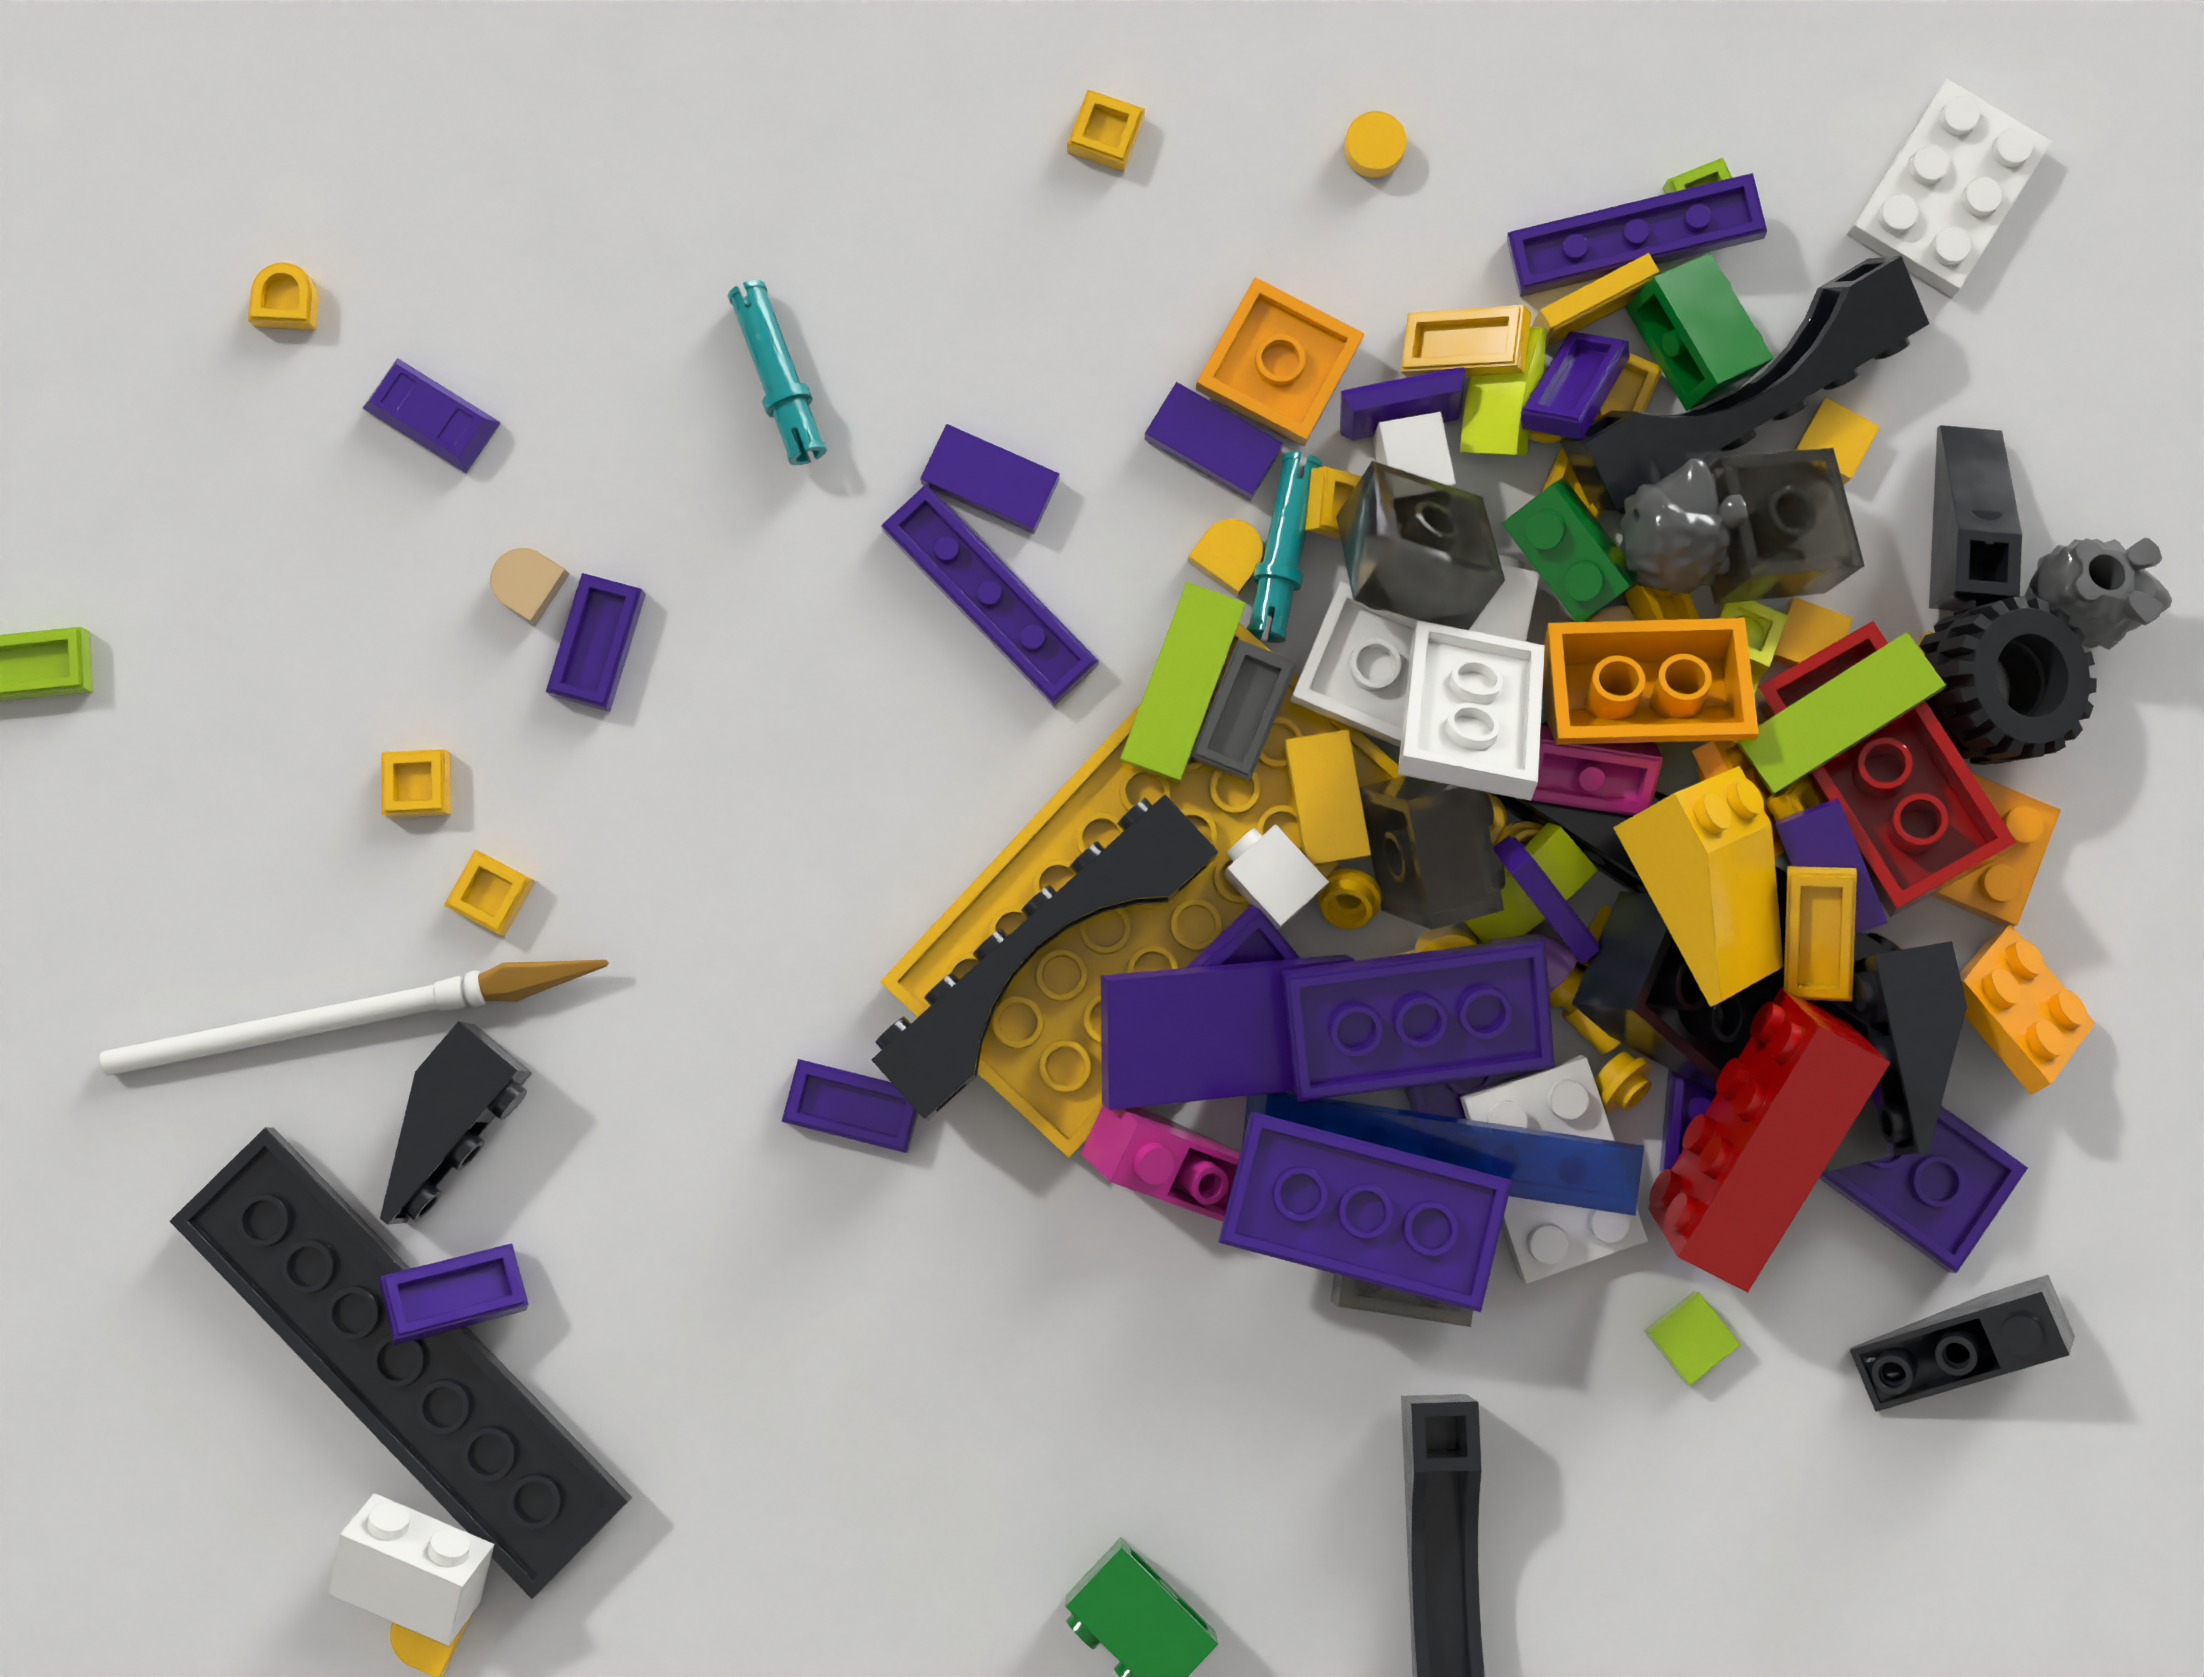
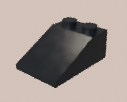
(1651, 1002)

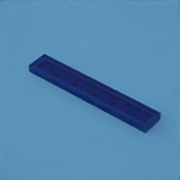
(1539, 1162)

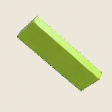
(1182, 682)
(1841, 713)

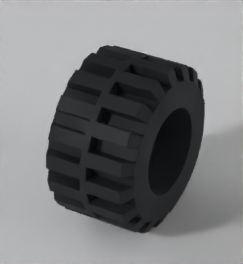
(2044, 672)

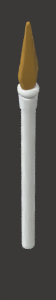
(501, 983)

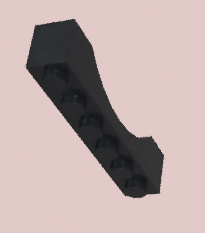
(1847, 324)
(1143, 865)
(1442, 1533)

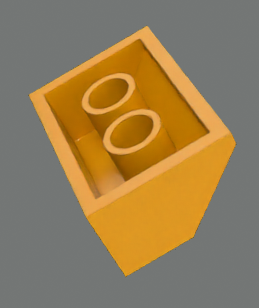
(1648, 681)

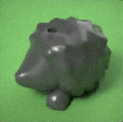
(1678, 530)
(2102, 587)

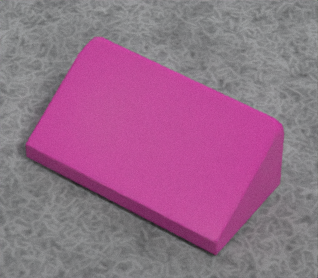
(1598, 775)

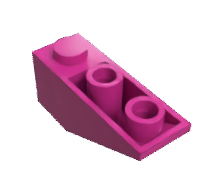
(1162, 1159)

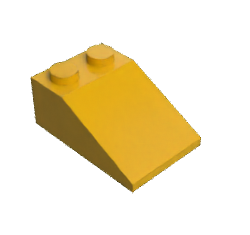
(1712, 879)

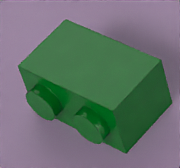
(1698, 331)
(1570, 550)
(1138, 1617)

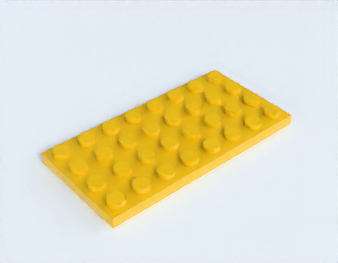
(1047, 1026)

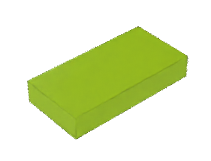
(45, 664)

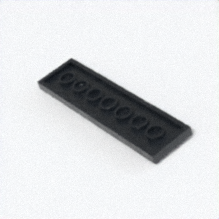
(431, 1401)

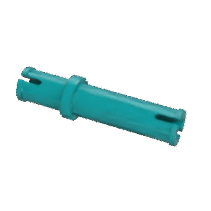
(785, 396)
(1279, 571)

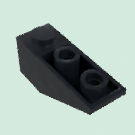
(1973, 521)
(1914, 1020)
(448, 1108)
(1966, 1344)

